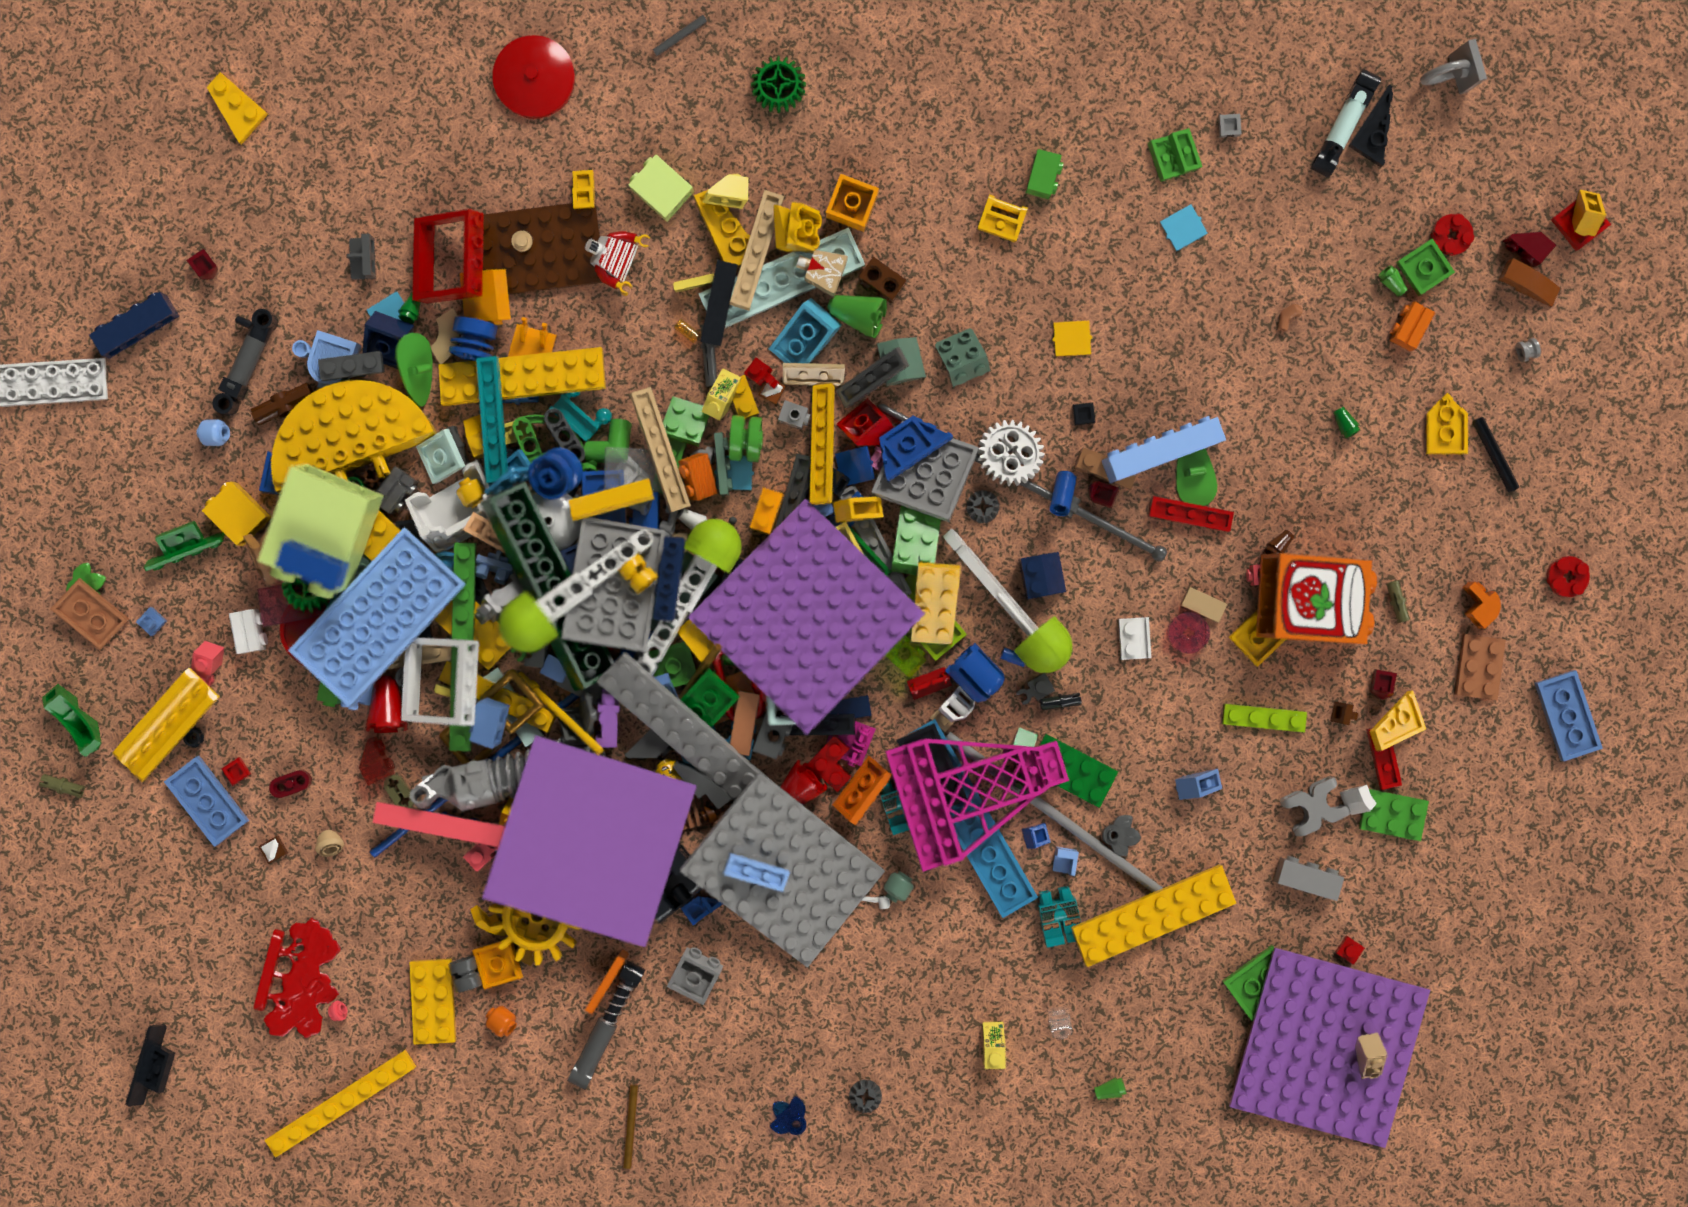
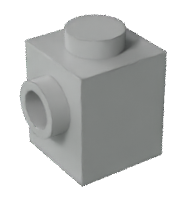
(794, 415)

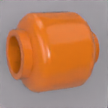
(500, 1021)

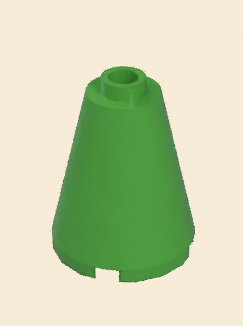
(859, 312)

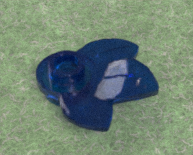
(787, 1114)

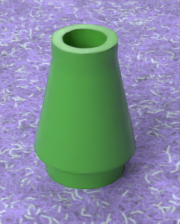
(1391, 279)
(1112, 1089)

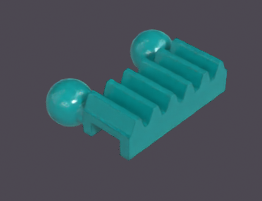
(578, 420)

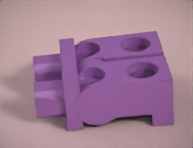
(607, 709)

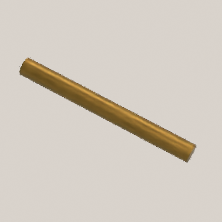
(702, 668)
(630, 1126)

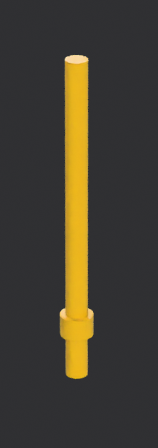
(563, 716)

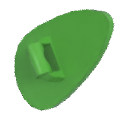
(415, 366)
(1196, 478)

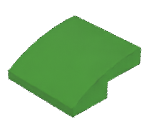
(1174, 154)

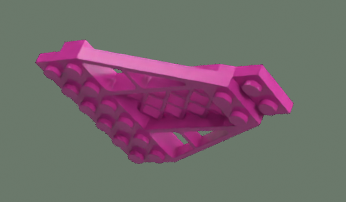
(926, 805)

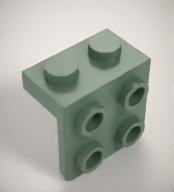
(963, 357)

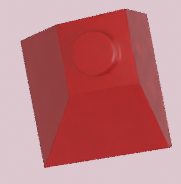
(865, 424)

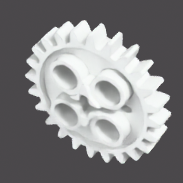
(1023, 442)

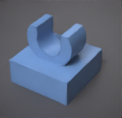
(151, 621)

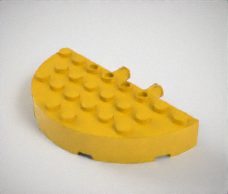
(348, 428)

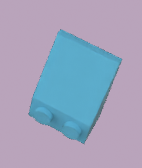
(805, 334)

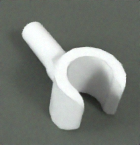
(883, 901)

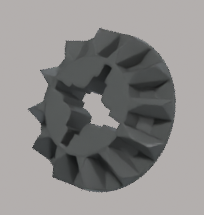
(977, 514)
(873, 1091)

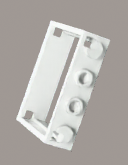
(465, 682)

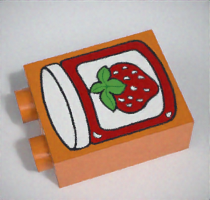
(1315, 598)

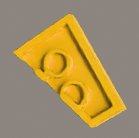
(237, 108)
(1398, 723)

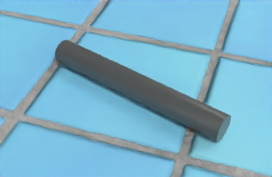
(679, 35)

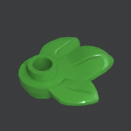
(92, 579)

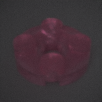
(1180, 624)

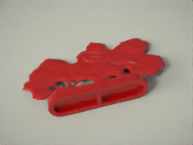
(304, 985)

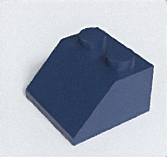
(383, 334)
(1042, 575)

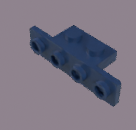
(669, 578)

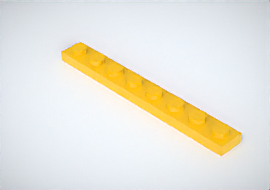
(340, 1103)

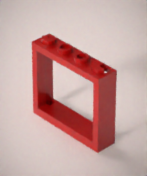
(424, 256)

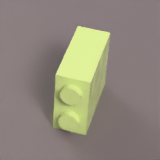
(660, 187)

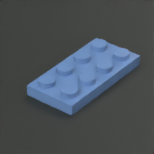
(1568, 715)
(206, 801)

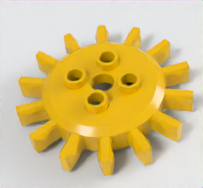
(531, 935)

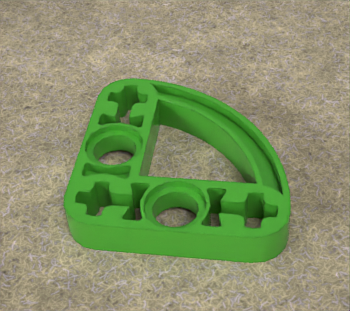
(535, 419)

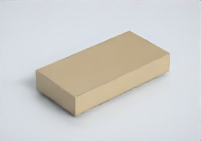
(1203, 604)

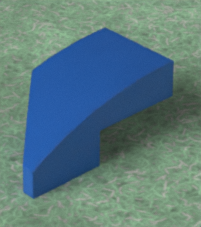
(699, 908)

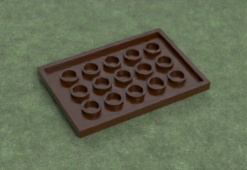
(557, 250)

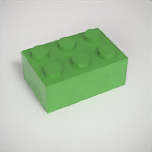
(914, 541)

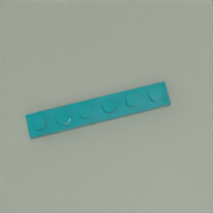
(492, 418)

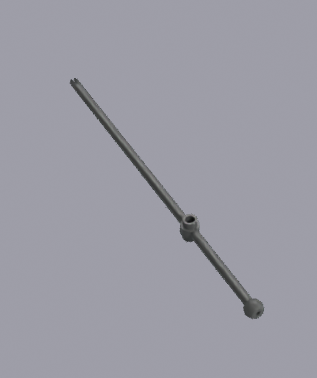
(1158, 552)

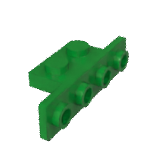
(181, 543)

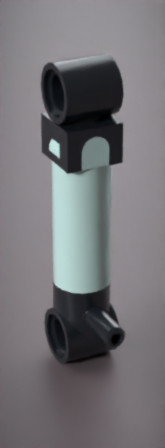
(1354, 105)

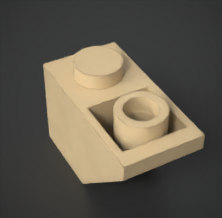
(1370, 1055)

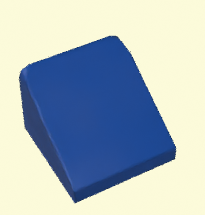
(1036, 836)

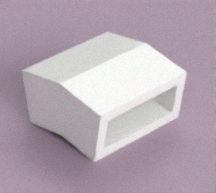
(1358, 799)

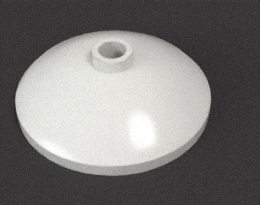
(562, 528)

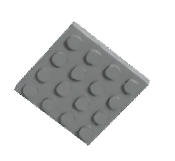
(932, 483)

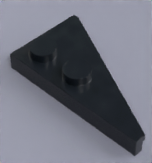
(1372, 135)

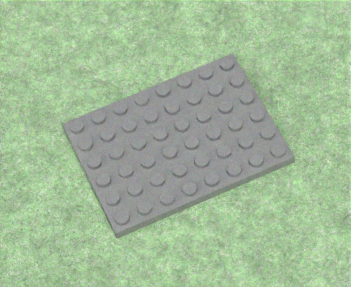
(825, 869)

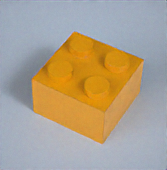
(852, 202)

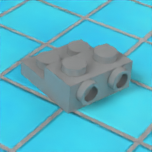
(695, 975)

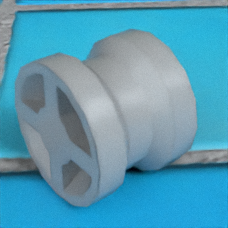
(1528, 349)

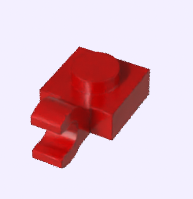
(761, 373)

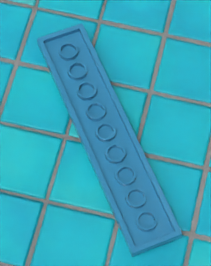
(993, 857)

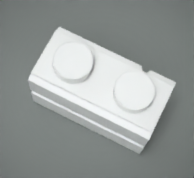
(248, 631)

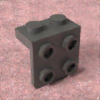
(583, 715)

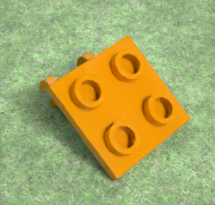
(530, 340)

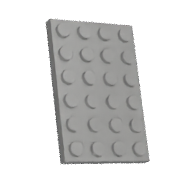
(614, 611)

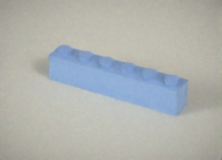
(1163, 450)

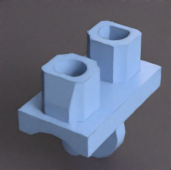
(494, 563)

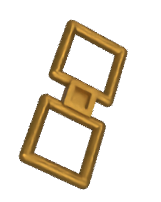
(510, 728)

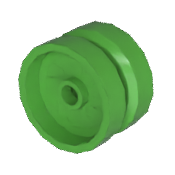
(743, 438)

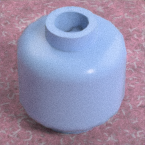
(213, 432)

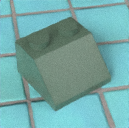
(912, 354)

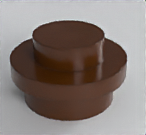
(708, 815)

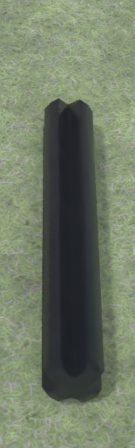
(1495, 454)

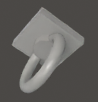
(1464, 66)

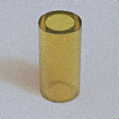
(687, 331)

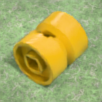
(638, 573)

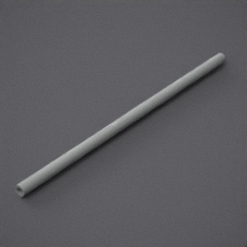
(1066, 823)

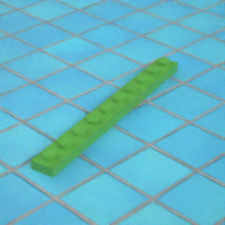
(462, 629)

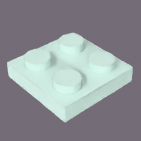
(440, 456)

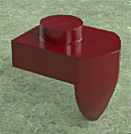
(203, 265)
(1103, 493)
(1383, 684)

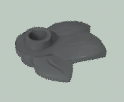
(1124, 835)

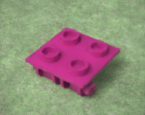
(858, 743)

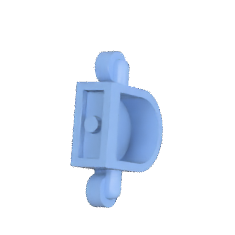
(324, 347)

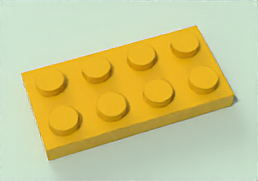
(937, 598)
(432, 1002)

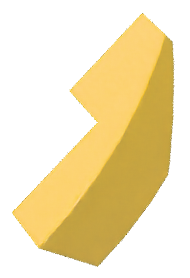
(483, 921)

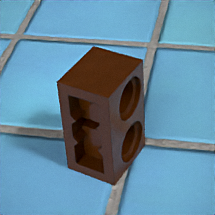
(886, 276)

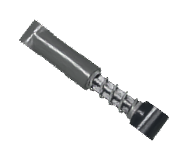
(605, 1027)

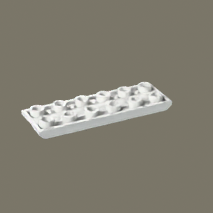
(53, 382)

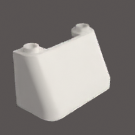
(443, 516)

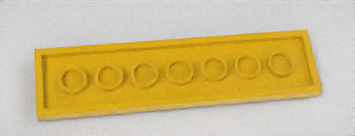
(527, 376)
(1153, 915)

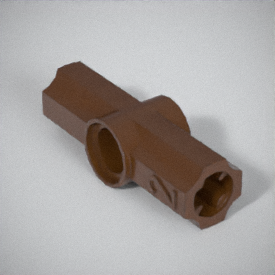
(280, 404)

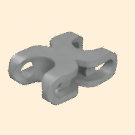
(1315, 806)

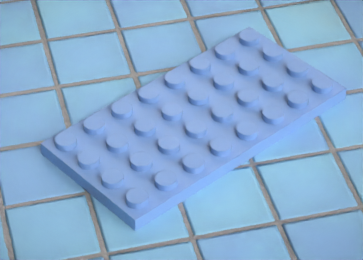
(377, 617)

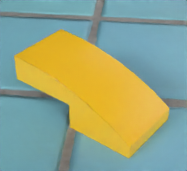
(583, 189)

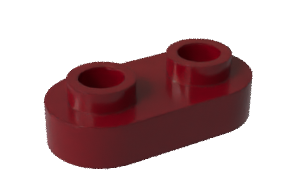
(291, 783)

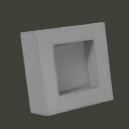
(1229, 125)

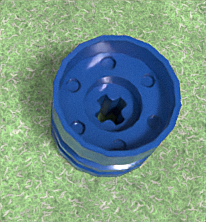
(473, 338)

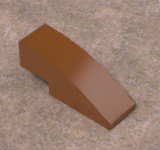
(1529, 282)

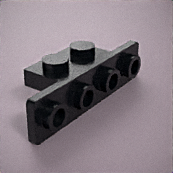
(152, 1066)

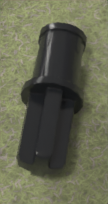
(1061, 701)

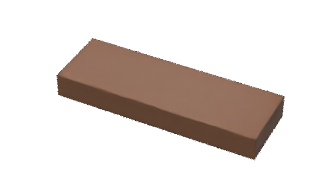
(745, 722)

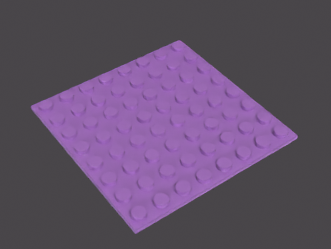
(806, 616)
(589, 841)
(1303, 1050)

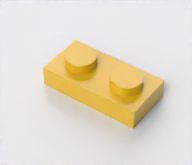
(744, 400)

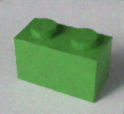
(1044, 173)

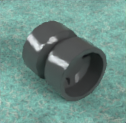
(465, 974)

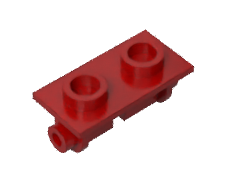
(929, 683)

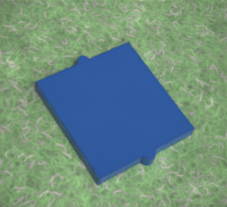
(855, 465)

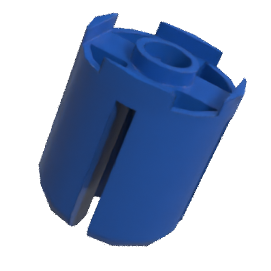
(976, 674)

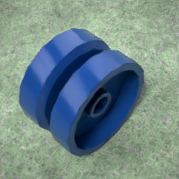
(555, 473)

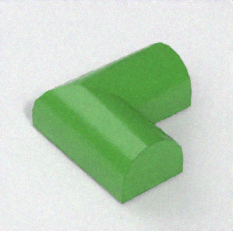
(618, 437)

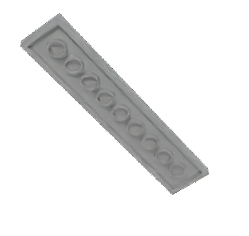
(678, 725)

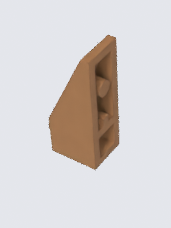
(1091, 464)

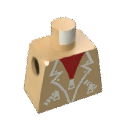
(823, 270)

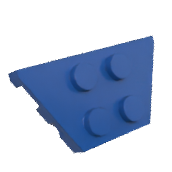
(910, 444)

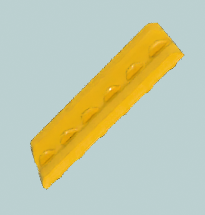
(165, 724)

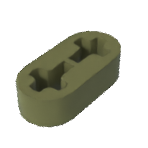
(403, 789)

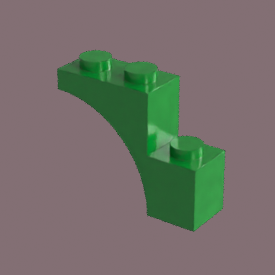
(80, 725)

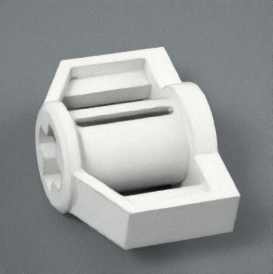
(958, 705)

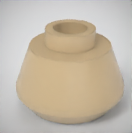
(329, 843)

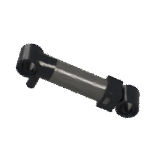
(246, 360)

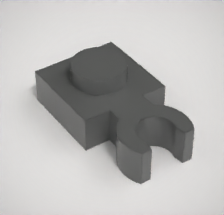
(1038, 687)

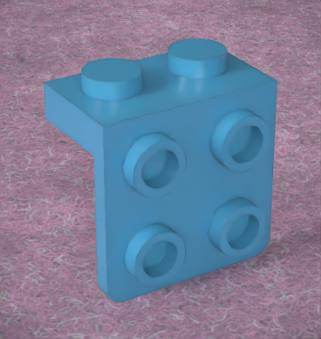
(517, 473)

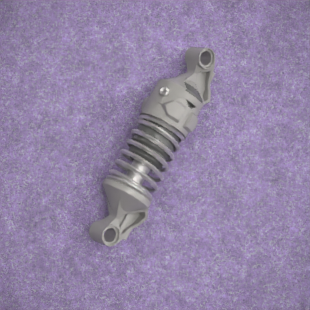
(476, 782)

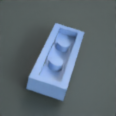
(756, 872)

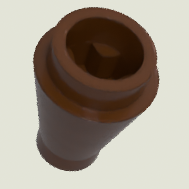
(1279, 543)

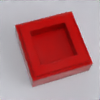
(236, 771)

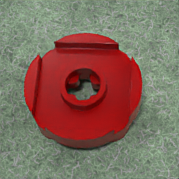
(1456, 223)
(1578, 570)

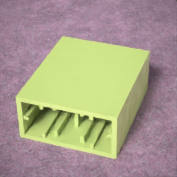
(323, 515)

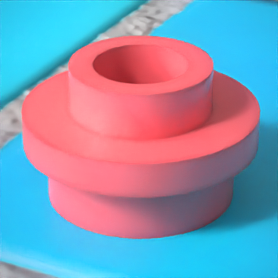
(337, 1011)

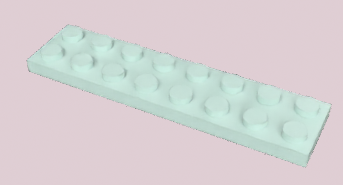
(783, 281)

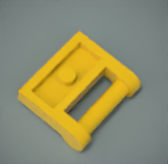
(999, 224)

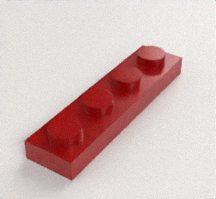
(1191, 514)

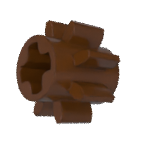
(368, 476)

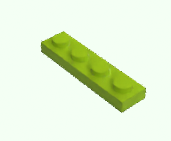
(1264, 718)

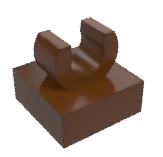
(1343, 713)

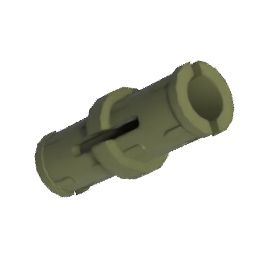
(1398, 601)
(61, 786)

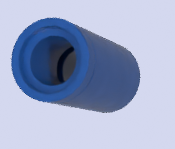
(1063, 493)

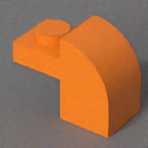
(1486, 606)

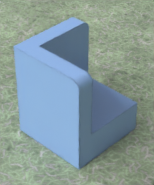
(1065, 860)

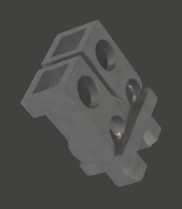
(493, 605)

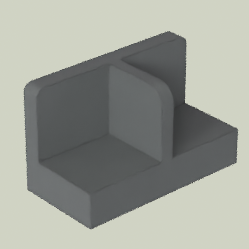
(362, 257)

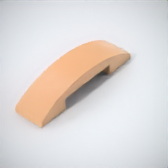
(483, 530)

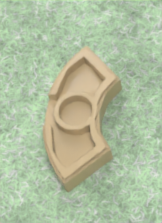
(441, 346)

